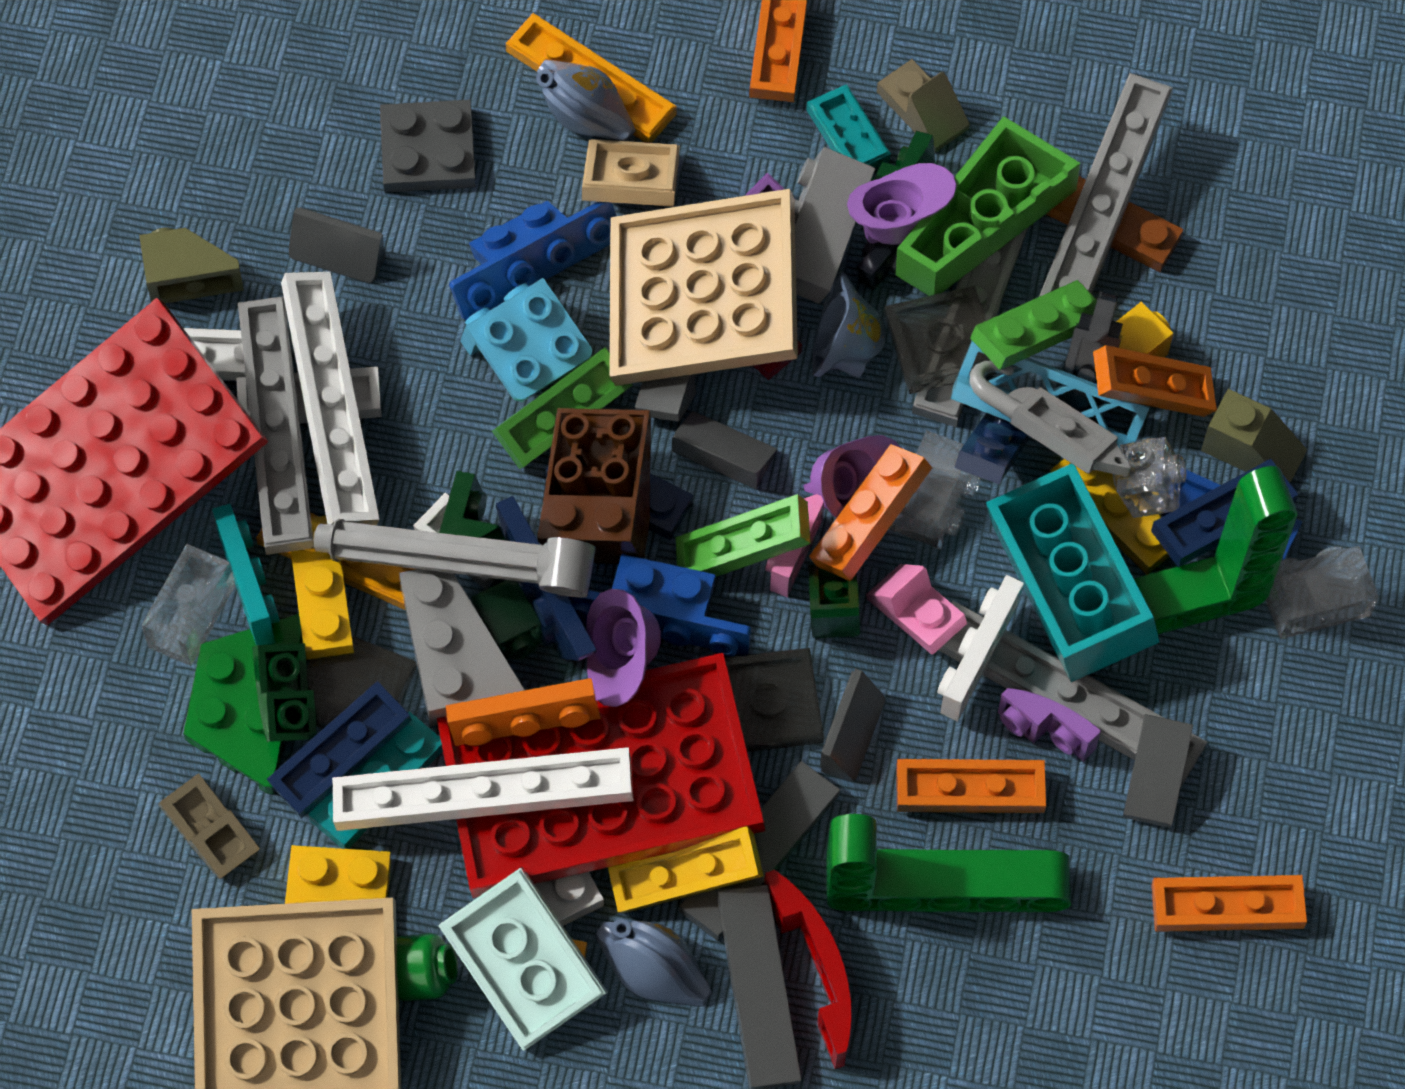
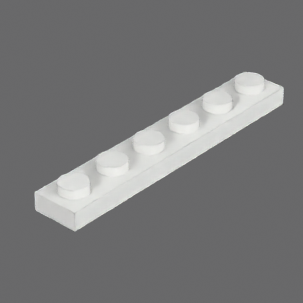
(329, 398)
(482, 789)

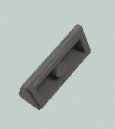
(336, 245)
(723, 449)
(852, 728)

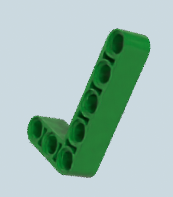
(1243, 563)
(939, 880)

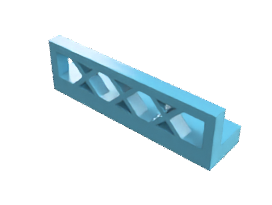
(964, 394)

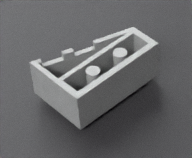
(451, 644)

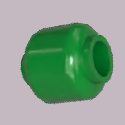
(424, 967)

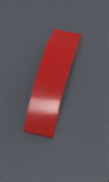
(795, 911)

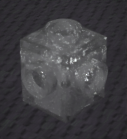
(1152, 479)

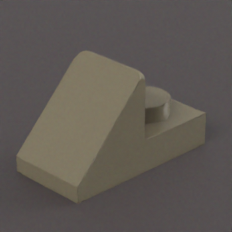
(924, 103)

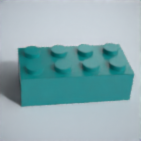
(1072, 572)

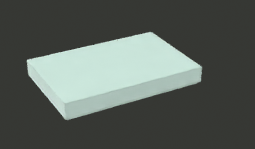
(523, 959)

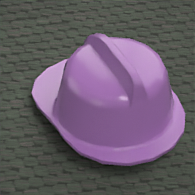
(900, 200)
(843, 469)
(625, 643)

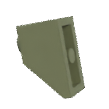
(186, 266)
(1250, 434)

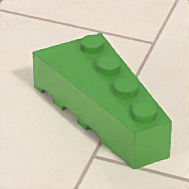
(997, 196)

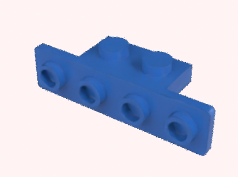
(529, 249)
(679, 603)

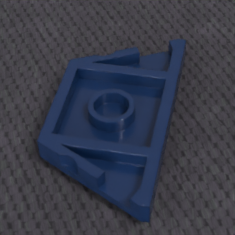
(556, 613)

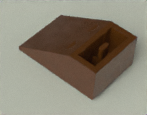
(599, 481)

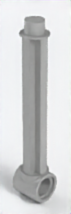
(558, 566)

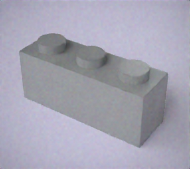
(824, 219)

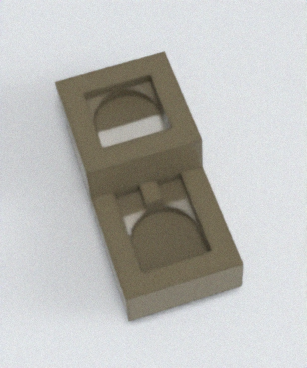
(208, 826)

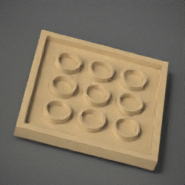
(703, 287)
(296, 996)

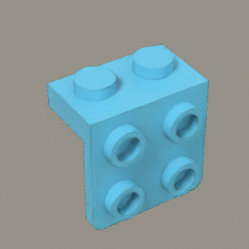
(527, 340)

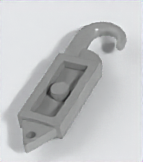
(1052, 423)

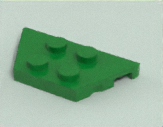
(225, 706)

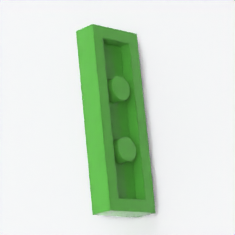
(1033, 325)
(532, 427)
(746, 537)

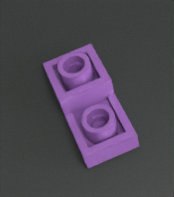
(1034, 715)

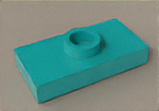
(847, 127)

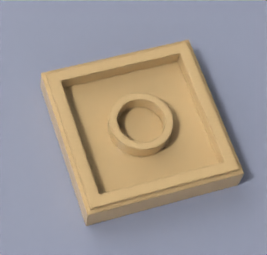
(630, 172)

